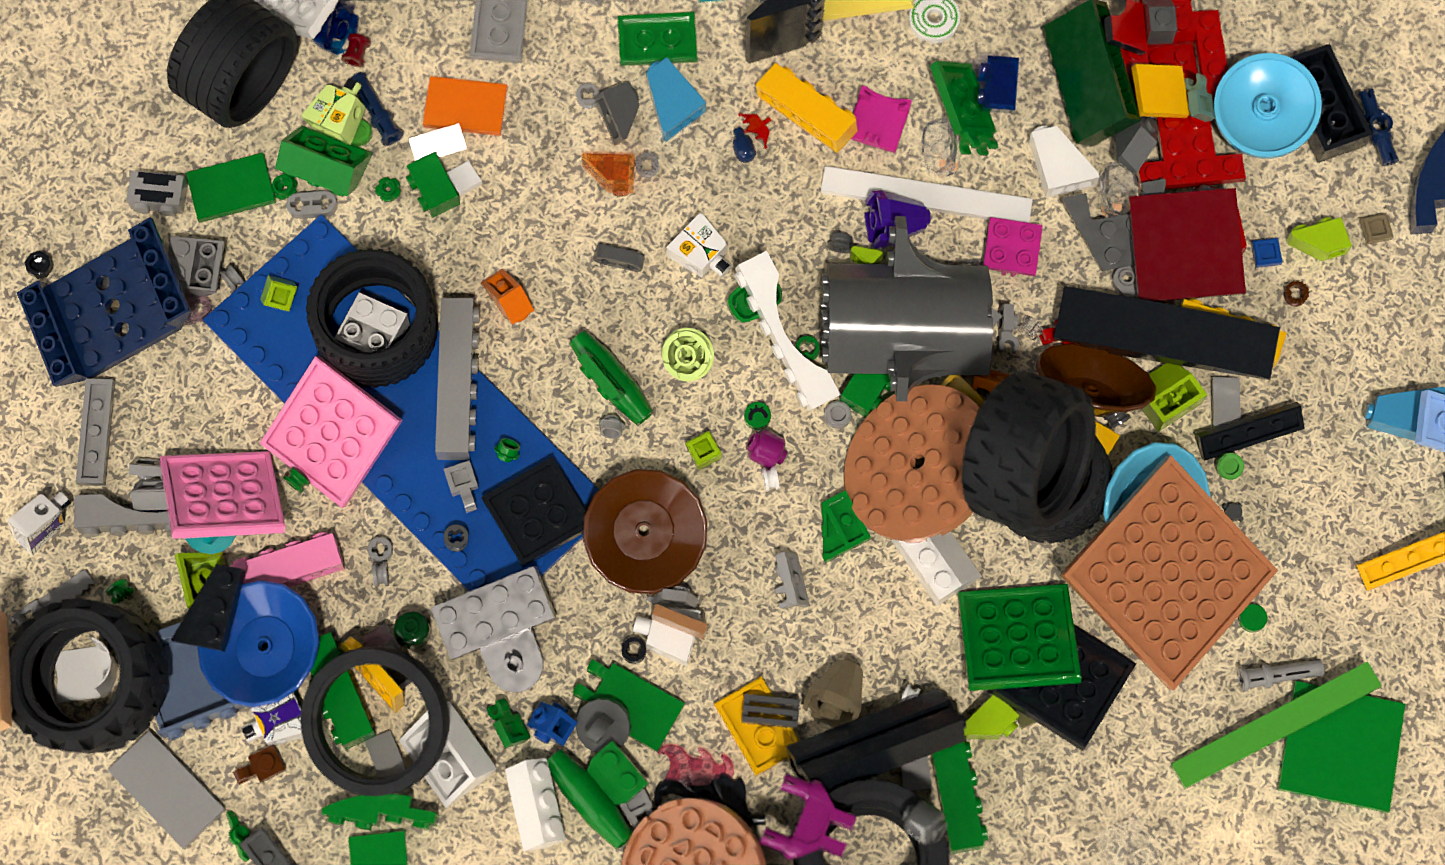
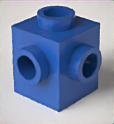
(551, 723)

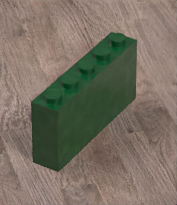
(1091, 74)

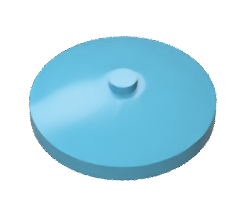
(1267, 105)

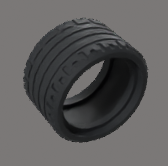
(231, 60)
(363, 270)
(1086, 508)

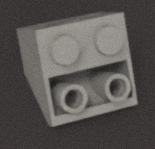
(196, 264)

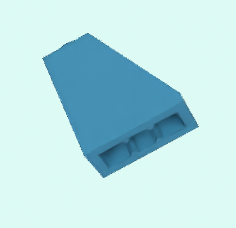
(673, 98)
(1396, 413)

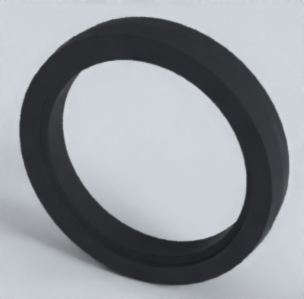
(314, 736)

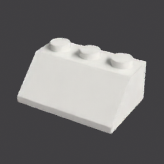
(939, 565)
(461, 764)

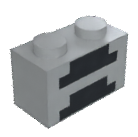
(157, 193)

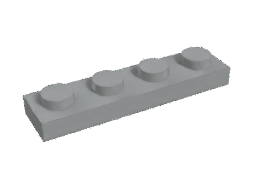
(95, 432)

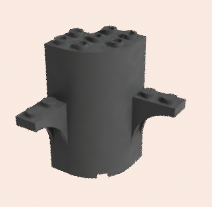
(907, 317)

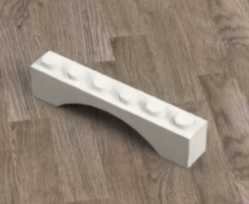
(811, 381)

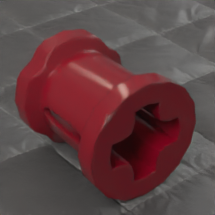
(359, 42)

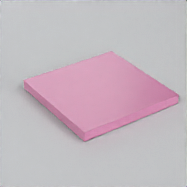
(330, 431)
(221, 495)

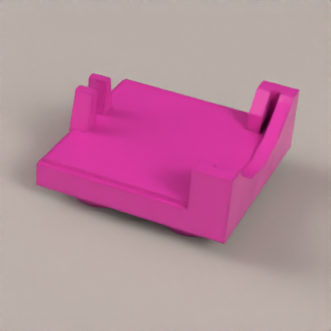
(880, 119)
(1012, 247)

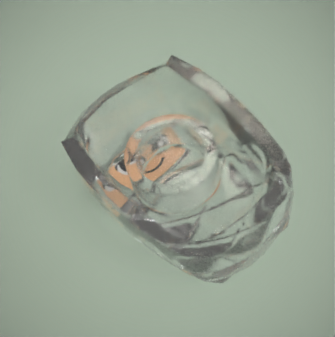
(940, 148)
(1115, 187)

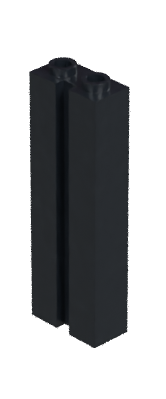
(878, 741)

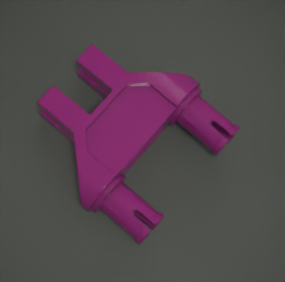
(812, 824)

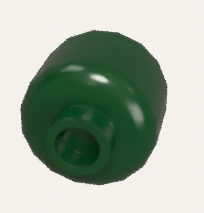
(412, 630)

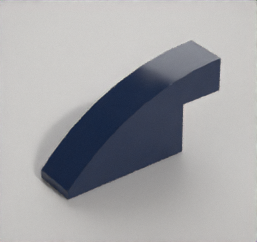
(1428, 190)

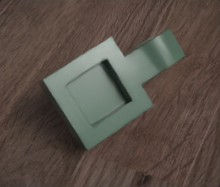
(1200, 101)

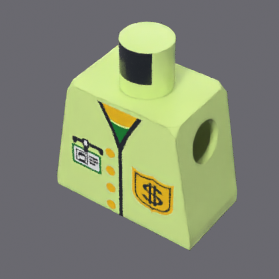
(336, 111)

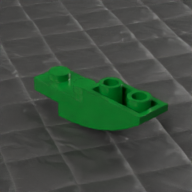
(368, 811)

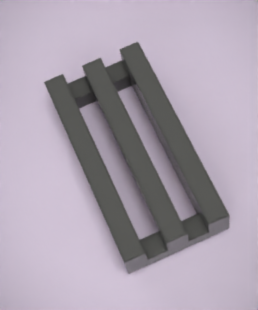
(766, 710)

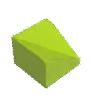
(863, 255)
(278, 293)
(703, 450)

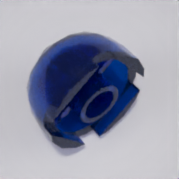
(338, 25)

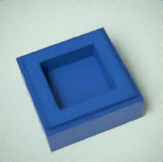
(1266, 252)

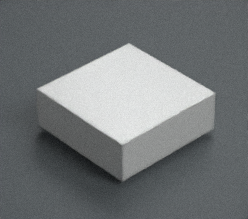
(464, 178)

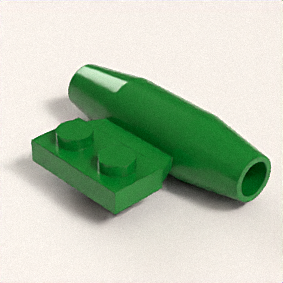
(610, 377)
(597, 791)

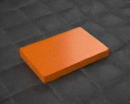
(472, 104)

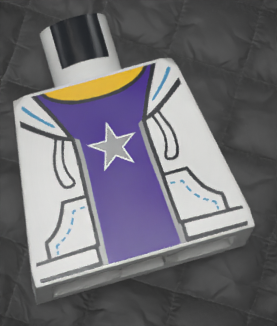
(38, 521)
(276, 722)

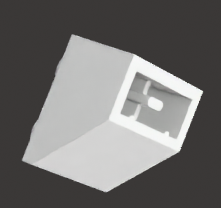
(372, 325)

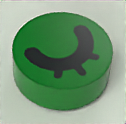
(757, 416)

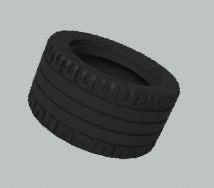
(885, 801)

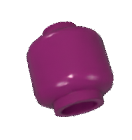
(766, 448)

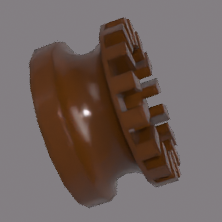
(1304, 294)

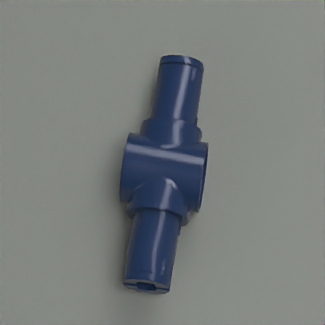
(1380, 139)

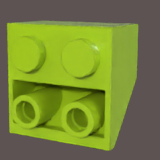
(1175, 395)

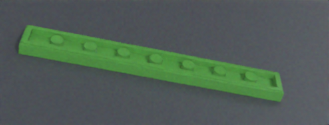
(1276, 725)

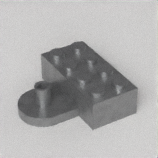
(500, 625)

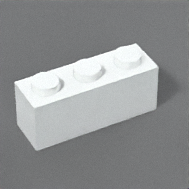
(535, 804)

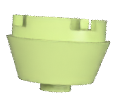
(687, 354)

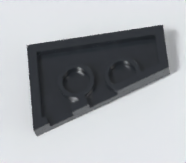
(213, 611)

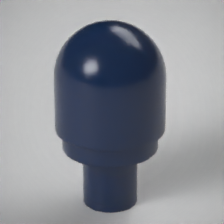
(743, 146)

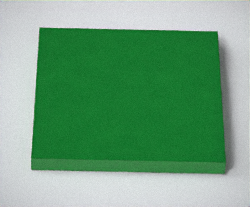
(1019, 637)
(1346, 754)

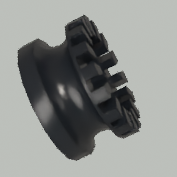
(626, 647)

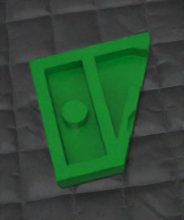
(841, 527)

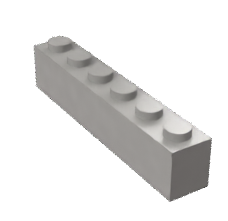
(456, 379)

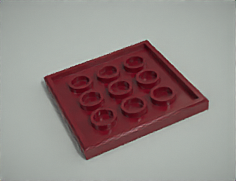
(1187, 245)

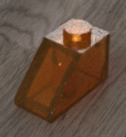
(611, 171)

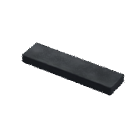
(1250, 431)

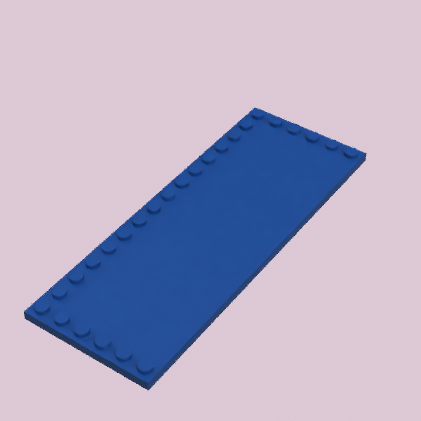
(407, 472)

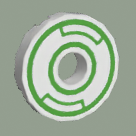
(930, 31)

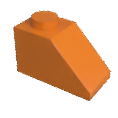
(508, 296)

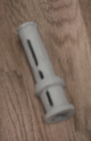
(1267, 675)

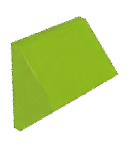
(195, 570)

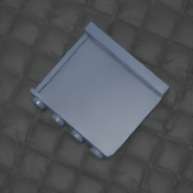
(188, 695)

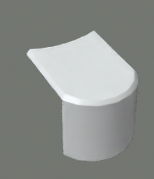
(85, 673)

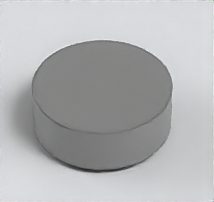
(837, 414)

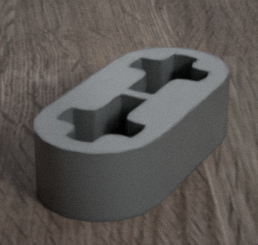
(619, 258)

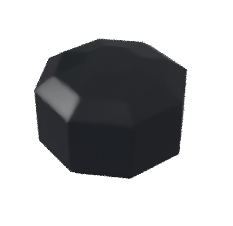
(38, 265)

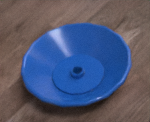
(258, 677)

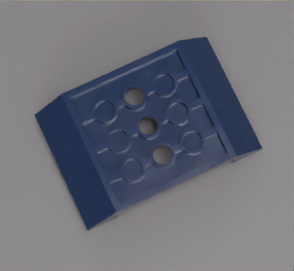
(74, 314)

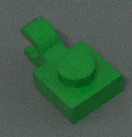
(508, 726)

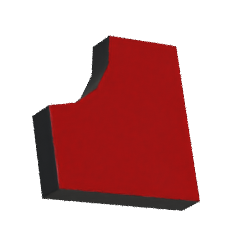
(1127, 27)

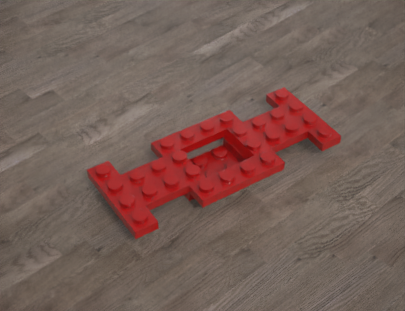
(1188, 142)

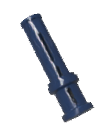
(381, 118)

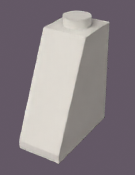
(1060, 162)

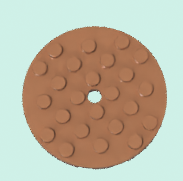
(881, 464)
(693, 834)

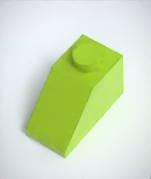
(991, 721)

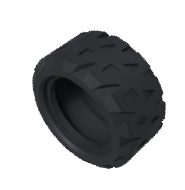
(1028, 452)
(138, 689)

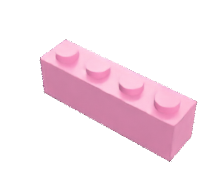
(295, 563)

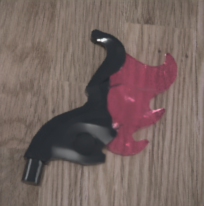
(705, 780)

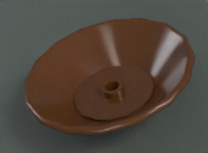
(1109, 379)
(673, 538)

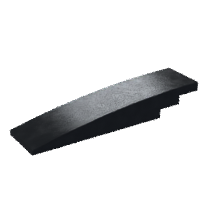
(1166, 333)

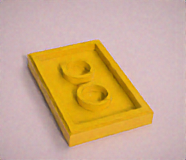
(759, 744)

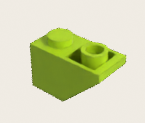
(1323, 240)

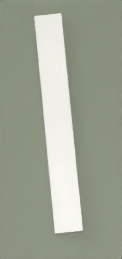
(934, 196)

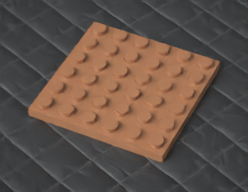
(1169, 572)

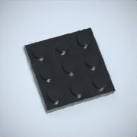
(536, 512)

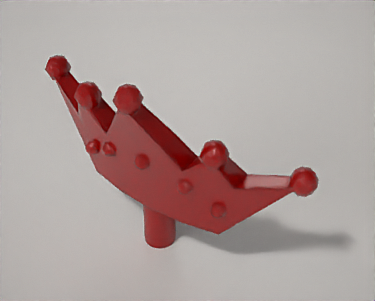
(757, 126)

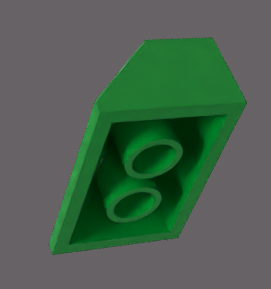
(322, 160)

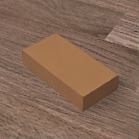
(679, 622)

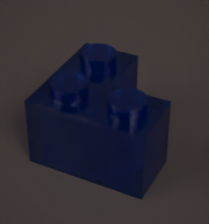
(999, 84)

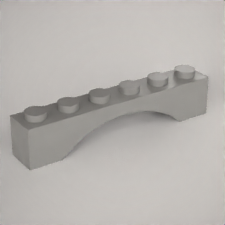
(99, 514)

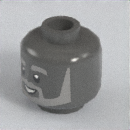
(924, 822)

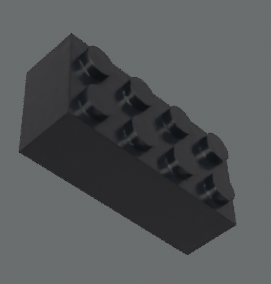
(1341, 120)

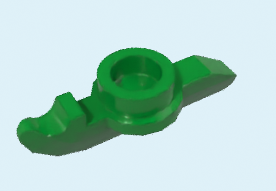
(237, 834)

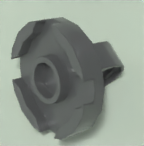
(602, 722)

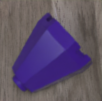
(882, 213)

